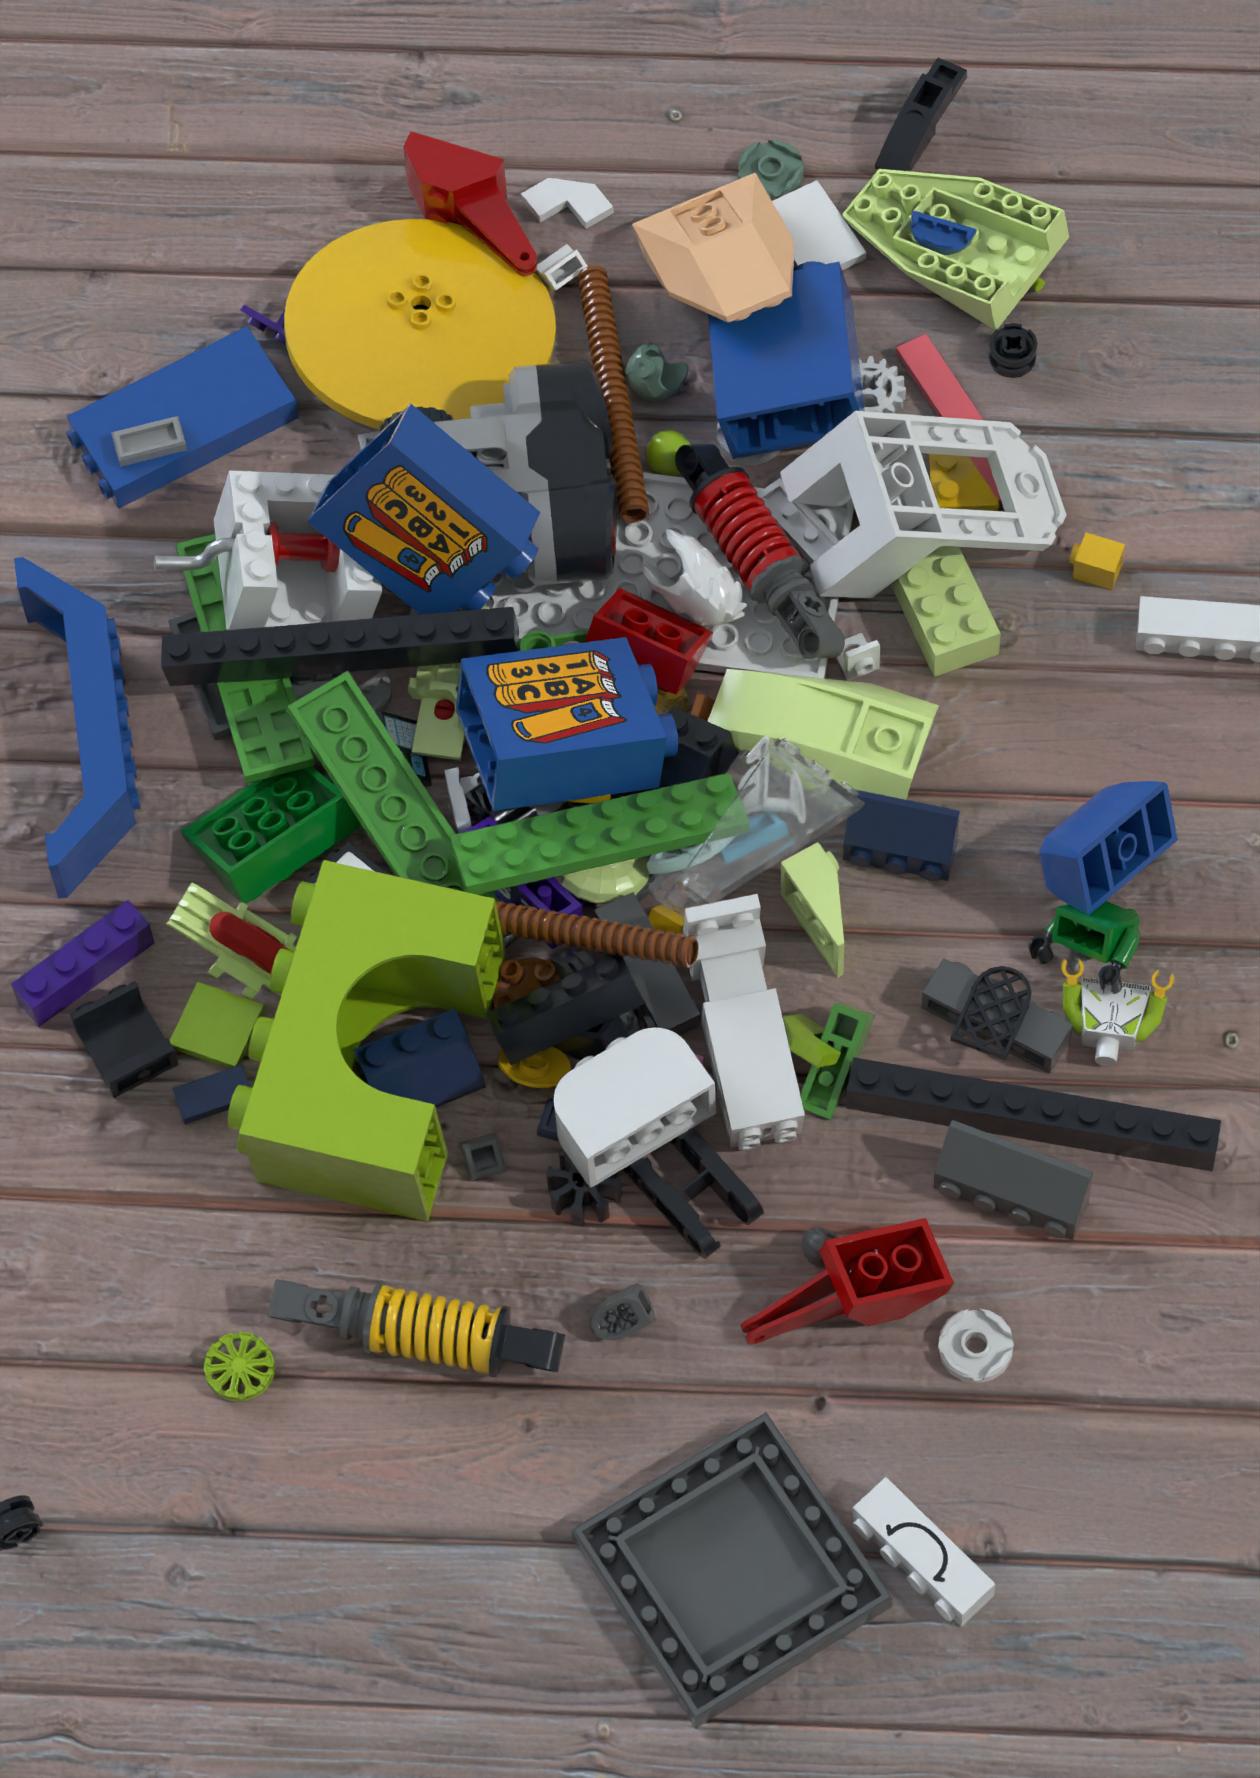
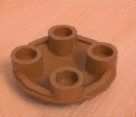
(523, 977)

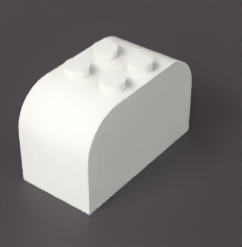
(630, 1101)

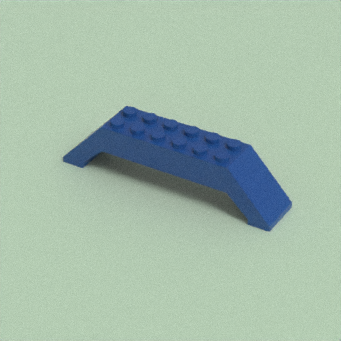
(100, 719)

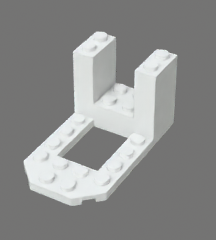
(882, 470)

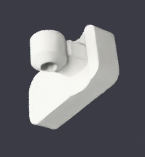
(457, 791)

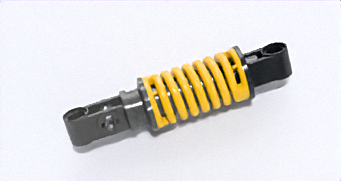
(418, 1329)

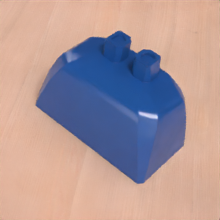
(1107, 843)

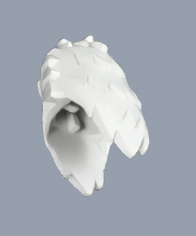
(704, 589)

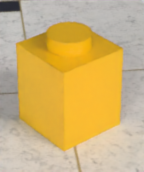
(1097, 560)

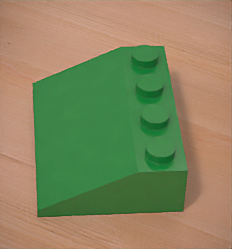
(270, 830)

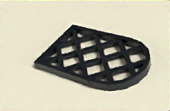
(981, 1046)

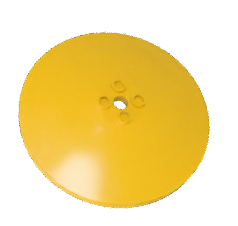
(374, 354)

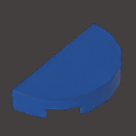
(940, 234)

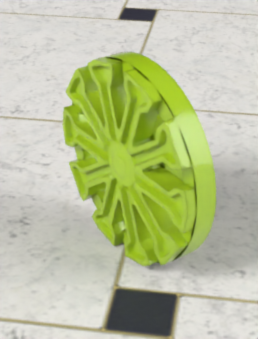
(239, 1366)

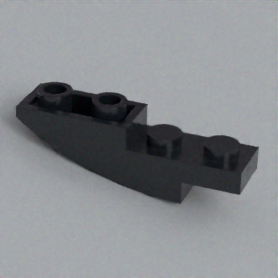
(919, 116)

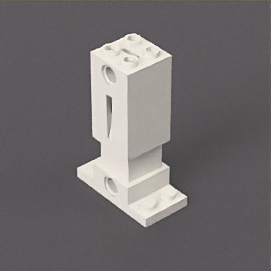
(744, 1025)

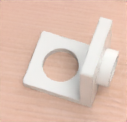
(860, 659)

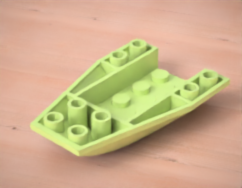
(850, 727)

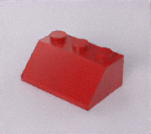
(654, 635)

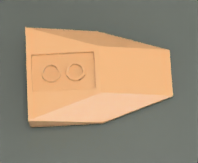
(721, 250)

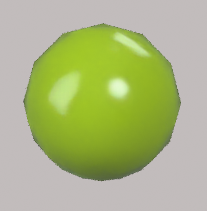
(662, 450)

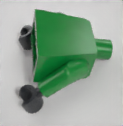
(1105, 935)

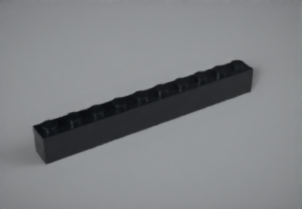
(337, 646)
(1033, 1114)

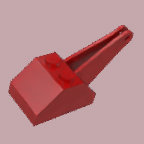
(469, 191)
(876, 1280)

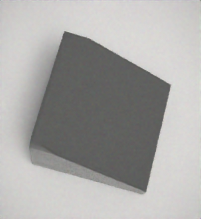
(483, 1156)

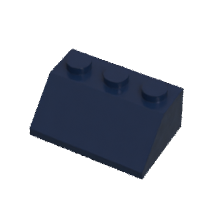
(902, 836)
(423, 1061)

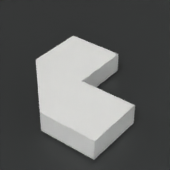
(556, 194)

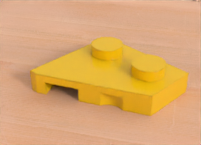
(959, 484)

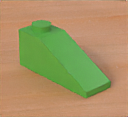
(847, 1033)

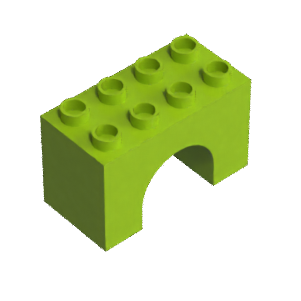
(362, 956)

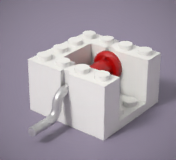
(275, 561)

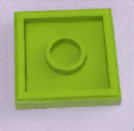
(216, 1026)

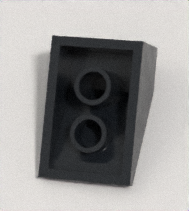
(702, 751)

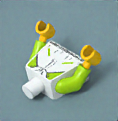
(1109, 1019)

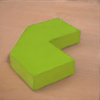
(806, 1042)

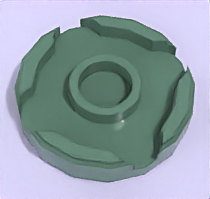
(776, 165)

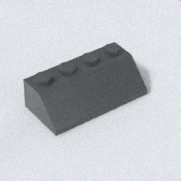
(1012, 1180)

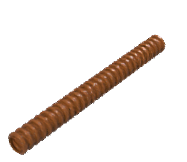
(610, 370)
(597, 935)

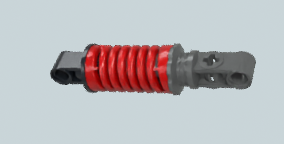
(758, 549)

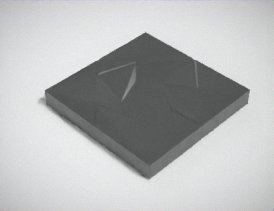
(731, 1569)

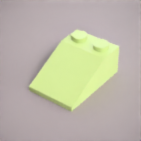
(813, 896)

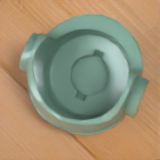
(652, 375)

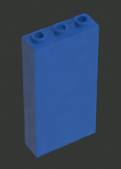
(222, 402)

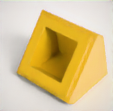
(666, 919)

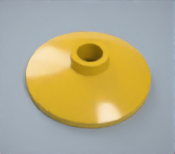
(539, 1070)

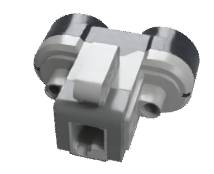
(553, 452)

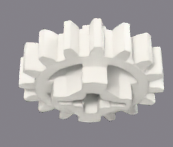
(876, 381)

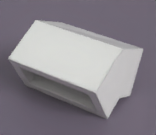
(560, 268)

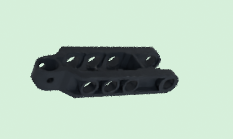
(675, 1204)

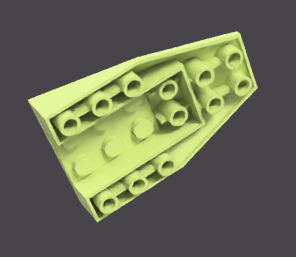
(992, 274)

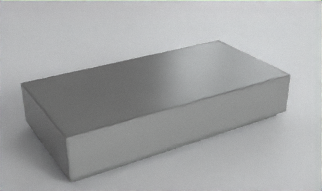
(149, 441)

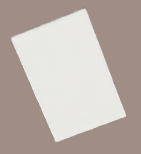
(818, 228)

